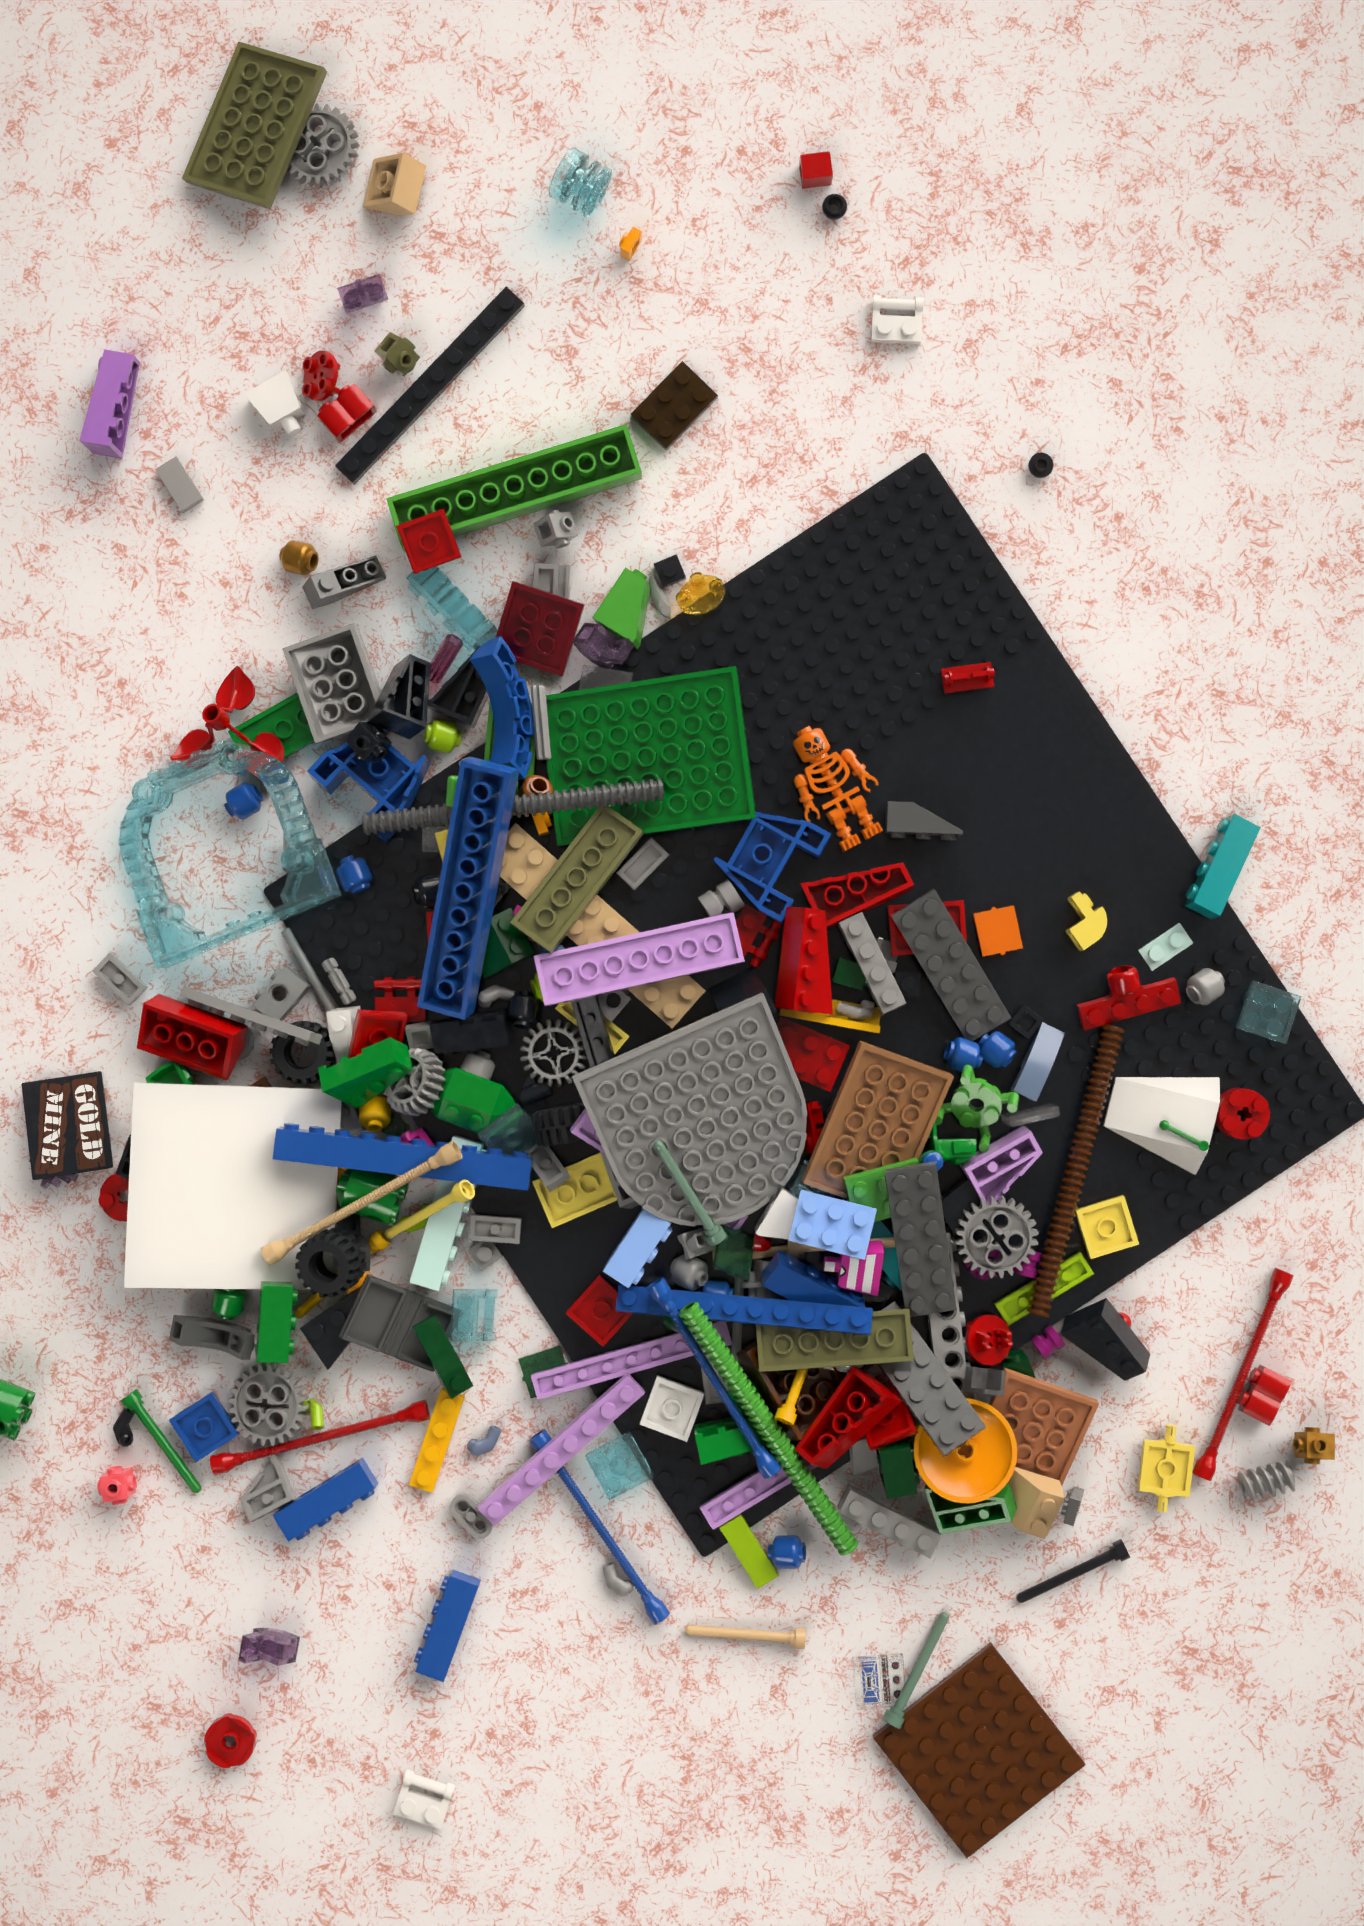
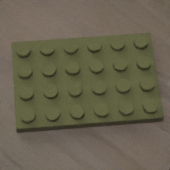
(254, 125)

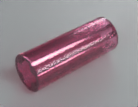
(444, 657)

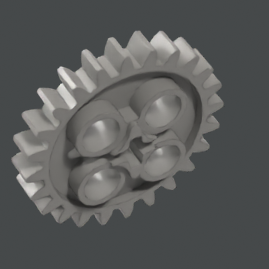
(334, 159)
(978, 1249)
(267, 1426)

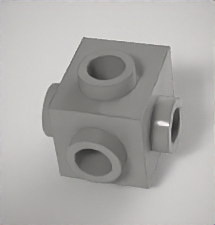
(555, 529)

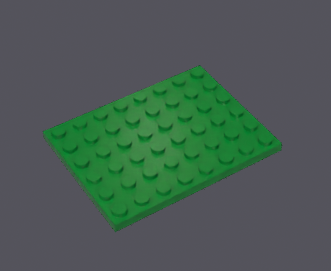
(662, 728)

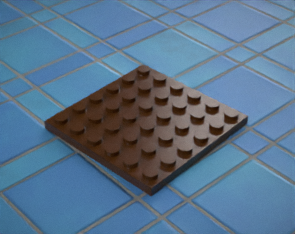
(979, 1750)

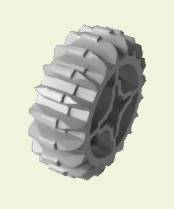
(538, 1055)
(418, 1088)

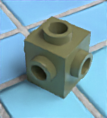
(397, 354)

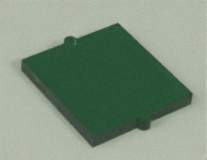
(734, 1253)
(539, 1362)

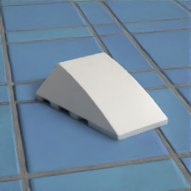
(1185, 1102)

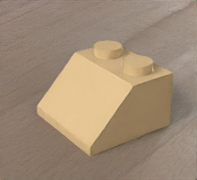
(395, 185)
(1037, 1501)

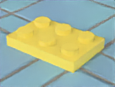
(582, 1193)

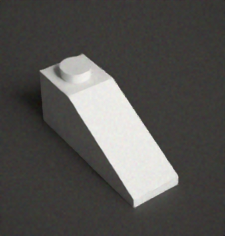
(340, 1029)

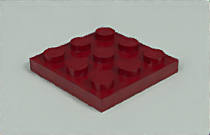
(540, 627)

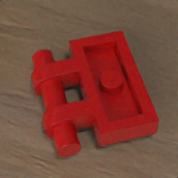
(748, 925)
(400, 1004)

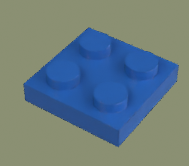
(204, 1426)

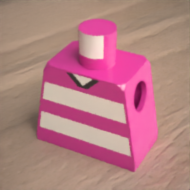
(858, 1273)

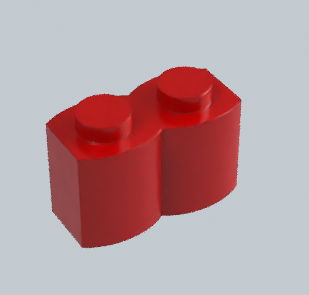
(346, 412)
(1264, 1394)

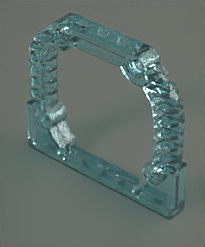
(306, 883)

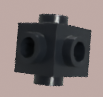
(368, 742)

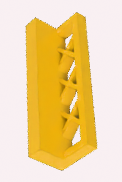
(868, 1024)

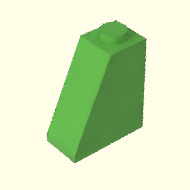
(625, 607)

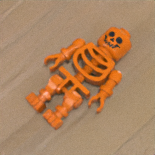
(813, 748)

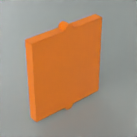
(997, 931)

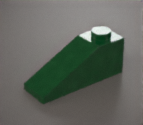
(442, 1356)

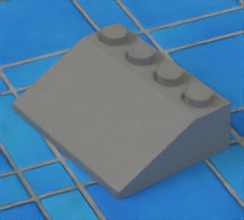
(333, 681)

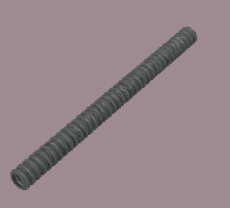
(521, 806)

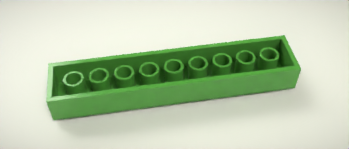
(525, 483)

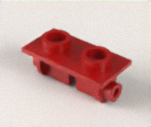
(967, 677)
(813, 1117)

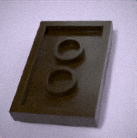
(674, 405)

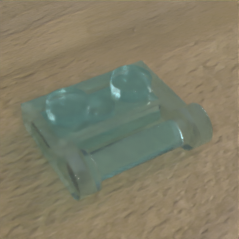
(465, 1315)

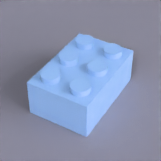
(832, 1224)
(637, 1248)

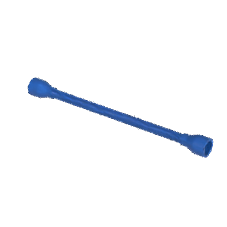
(765, 1462)
(654, 1607)

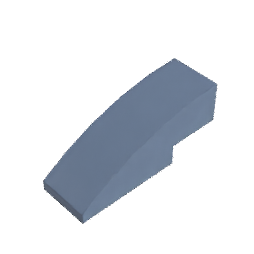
(1038, 1062)

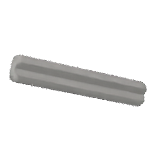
(540, 722)

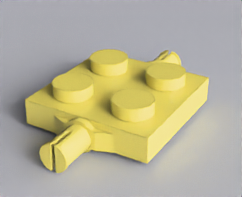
(1166, 1468)

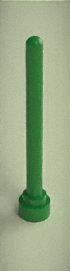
(134, 1403)

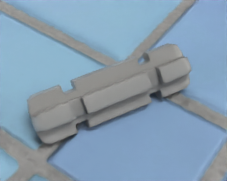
(339, 981)

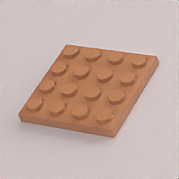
(1045, 1422)

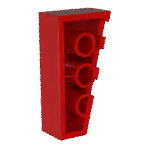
(856, 892)
(804, 963)
(846, 1417)

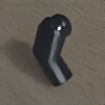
(122, 1428)

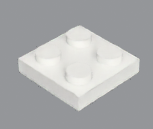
(672, 1408)

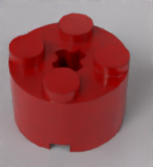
(1255, 1113)

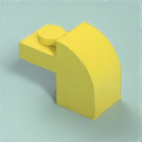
(1091, 925)

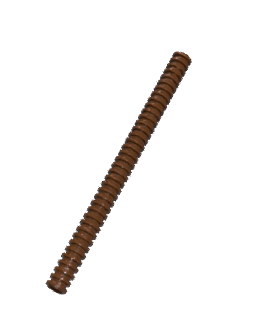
(1075, 1170)

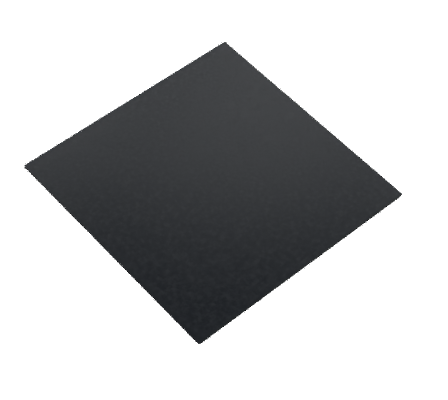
(853, 641)

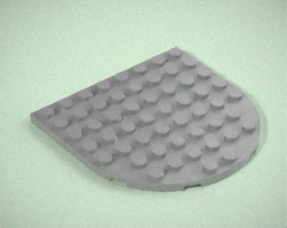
(717, 1101)

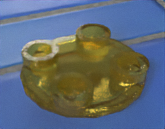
(700, 594)

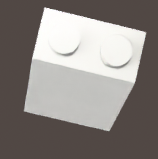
(778, 1215)

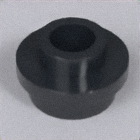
(837, 200)
(1035, 470)

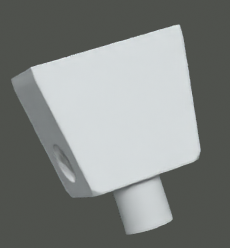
(278, 403)

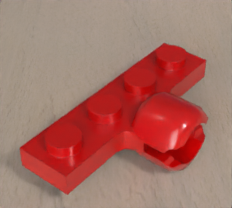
(1127, 998)

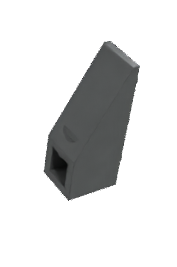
(342, 581)
(912, 819)

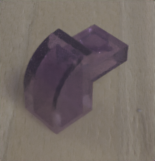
(601, 647)
(269, 1645)

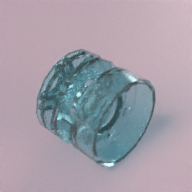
(579, 181)

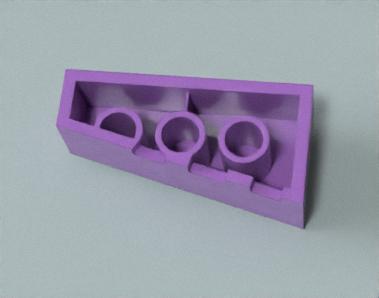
(111, 404)

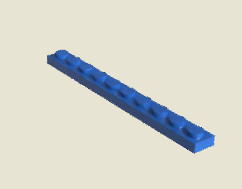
(754, 1310)

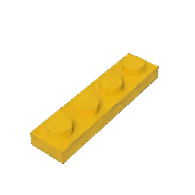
(436, 1441)

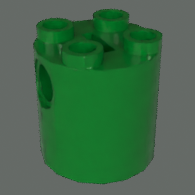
(358, 1183)
(14, 1408)

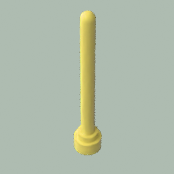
(461, 1193)

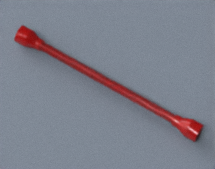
(225, 1462)
(1206, 1464)

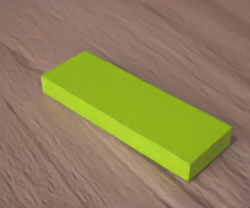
(749, 1551)

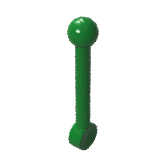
(1203, 1145)

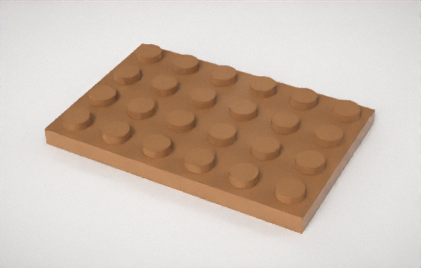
(876, 1117)

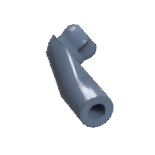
(485, 1445)

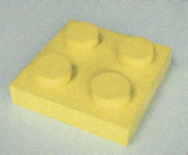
(1106, 1227)

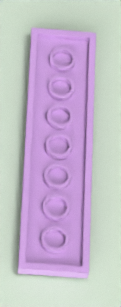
(639, 959)

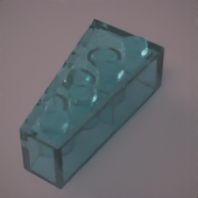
(453, 607)

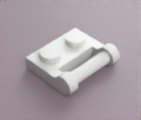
(896, 328)
(421, 1806)

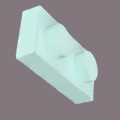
(1165, 946)

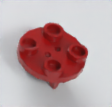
(320, 376)
(978, 1339)

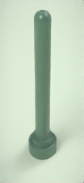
(714, 1233)
(895, 1714)

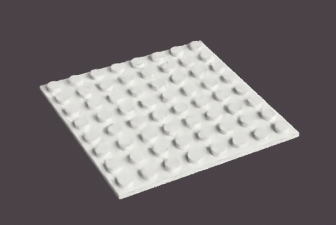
(209, 1185)

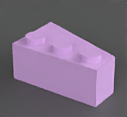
(1002, 1164)

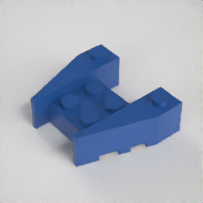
(389, 781)
(763, 856)

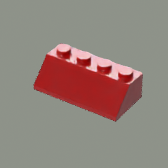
(191, 1036)

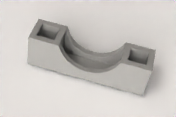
(872, 963)
(890, 1523)

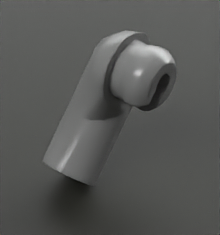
(856, 1012)

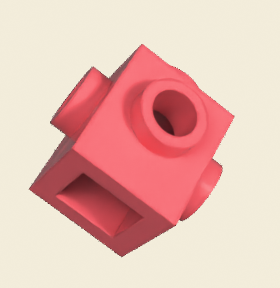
(125, 1483)

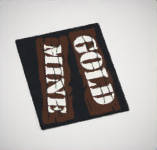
(67, 1125)

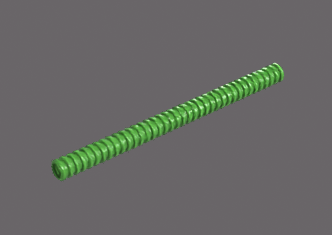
(768, 1428)

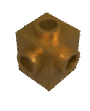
(1314, 1445)

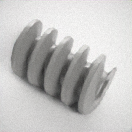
(1266, 1480)

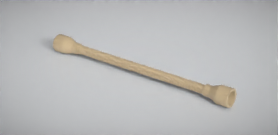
(277, 1250)

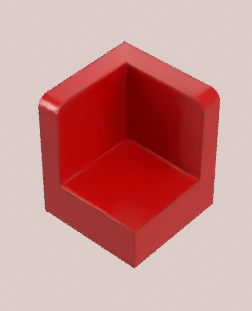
(815, 170)

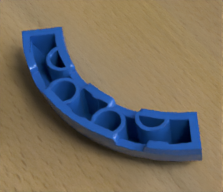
(509, 704)

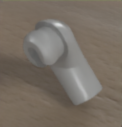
(493, 993)
(614, 1583)

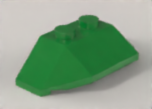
(471, 1100)

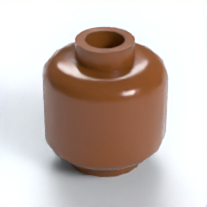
(535, 784)

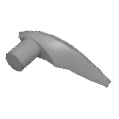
(659, 598)

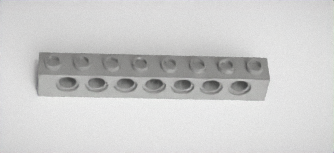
(955, 1320)

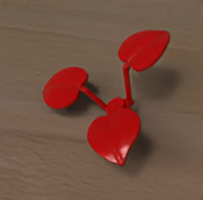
(235, 692)

